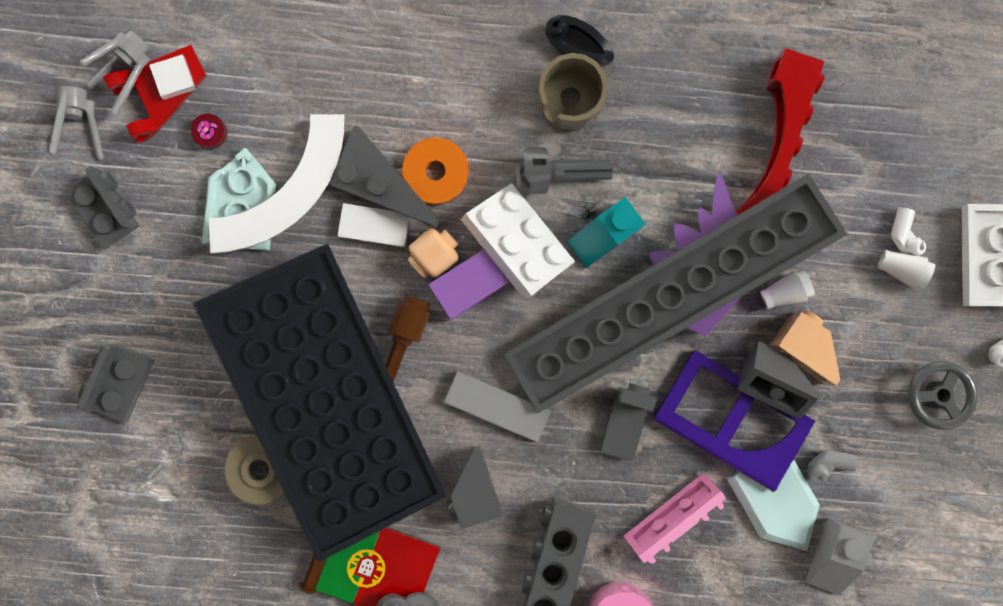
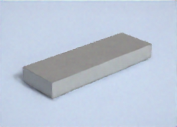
(496, 406)

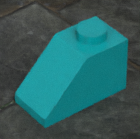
(606, 232)

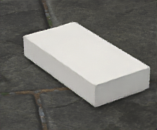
(373, 225)

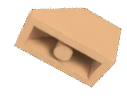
(809, 346)

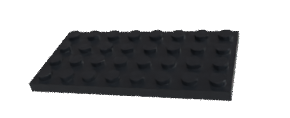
(320, 400)

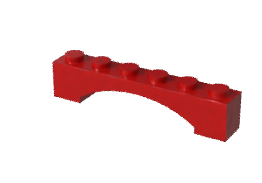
(793, 84)

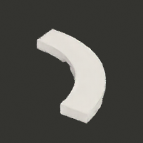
(293, 199)

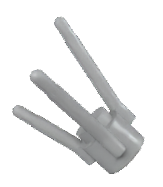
(129, 50)
(71, 105)

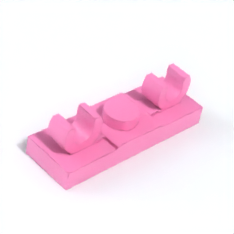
(675, 518)

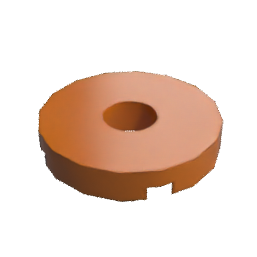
(442, 152)

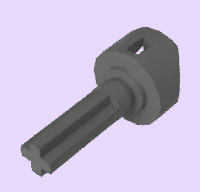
(539, 170)

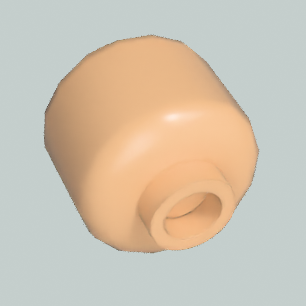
(433, 253)

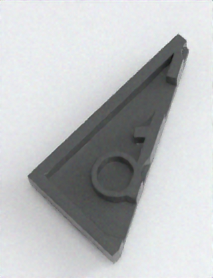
(370, 176)

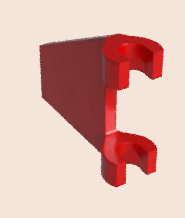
(157, 108)

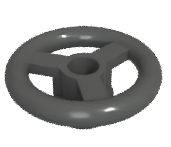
(928, 395)

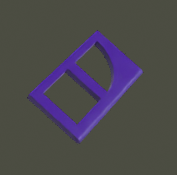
(763, 465)

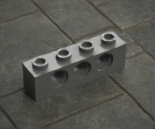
(559, 517)

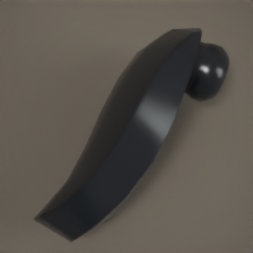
(579, 37)

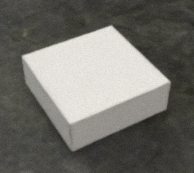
(172, 77)

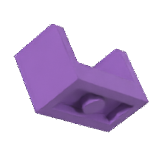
(468, 284)

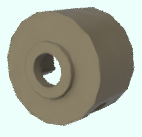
(574, 73)
(239, 476)

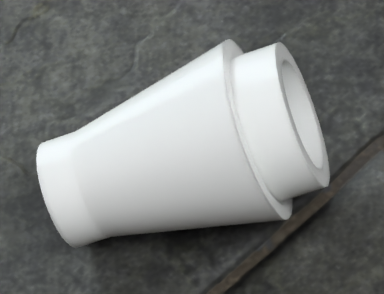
(909, 269)
(789, 290)

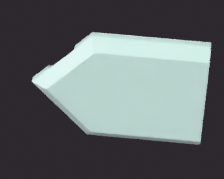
(237, 189)
(780, 515)

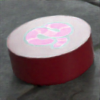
(209, 131)

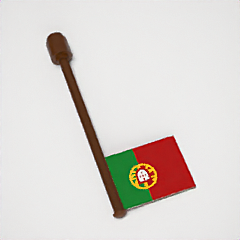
(390, 558)

